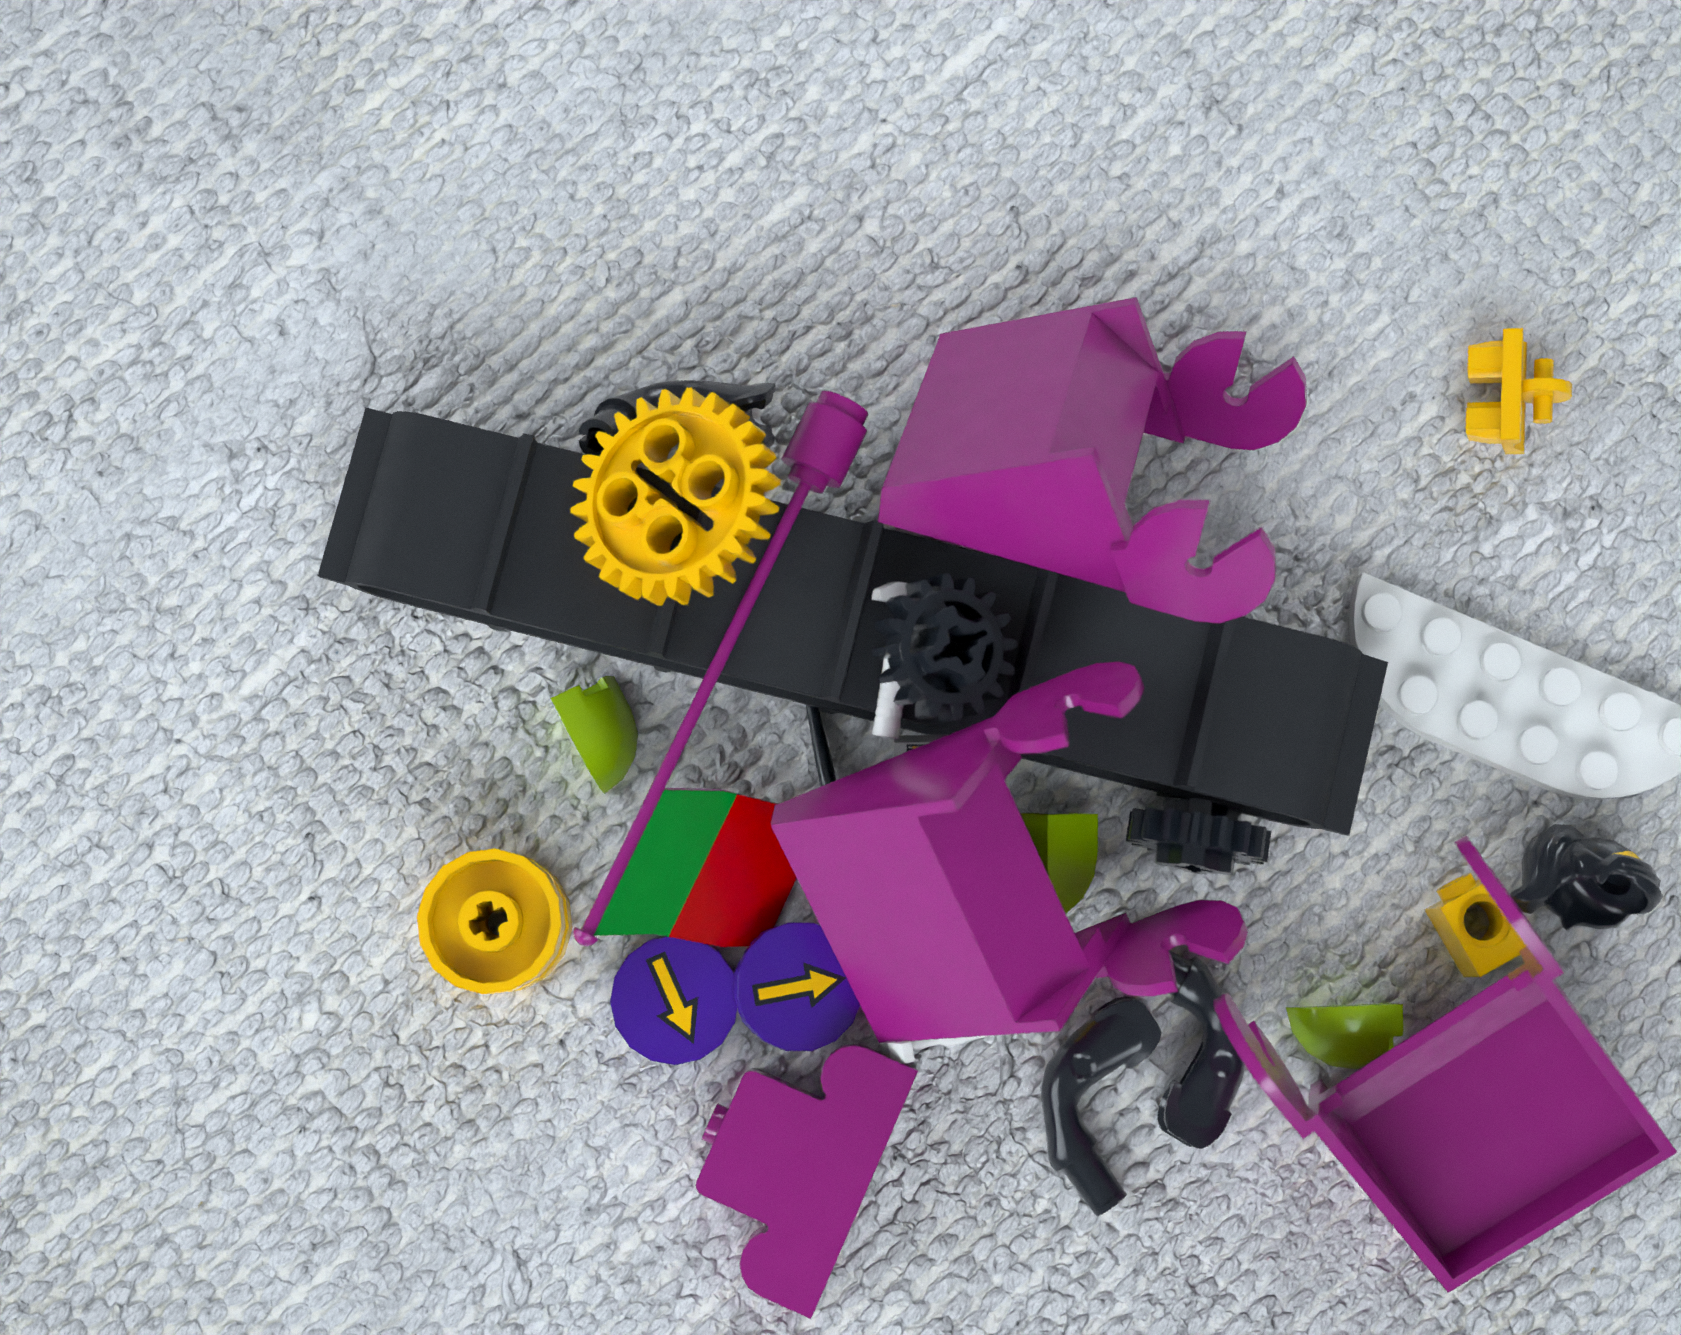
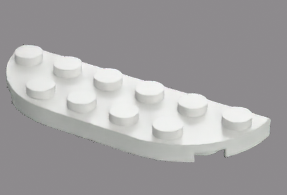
(1513, 699)

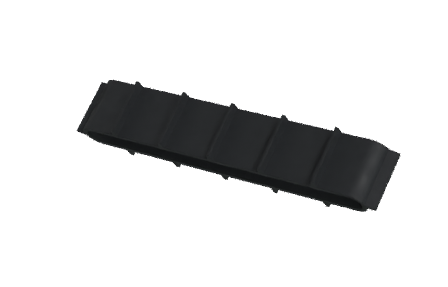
(488, 536)

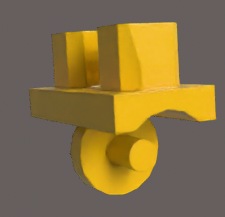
(1507, 364)

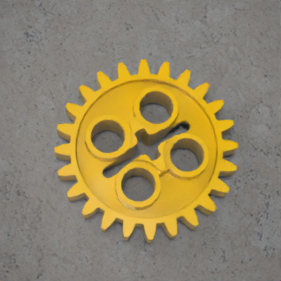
(636, 545)

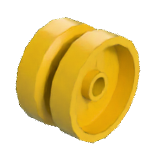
(457, 914)

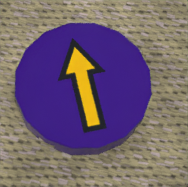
(794, 988)
(674, 1000)

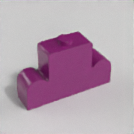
(802, 1166)

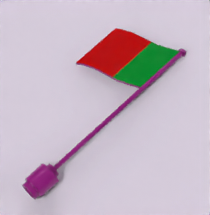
(707, 858)

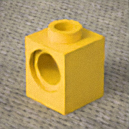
(1472, 955)

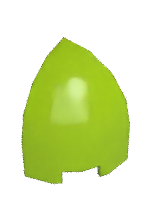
(600, 729)
(1067, 851)
(1347, 1033)

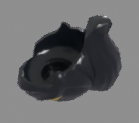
(1585, 879)

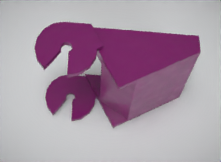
(1034, 442)
(945, 896)
(1478, 1120)

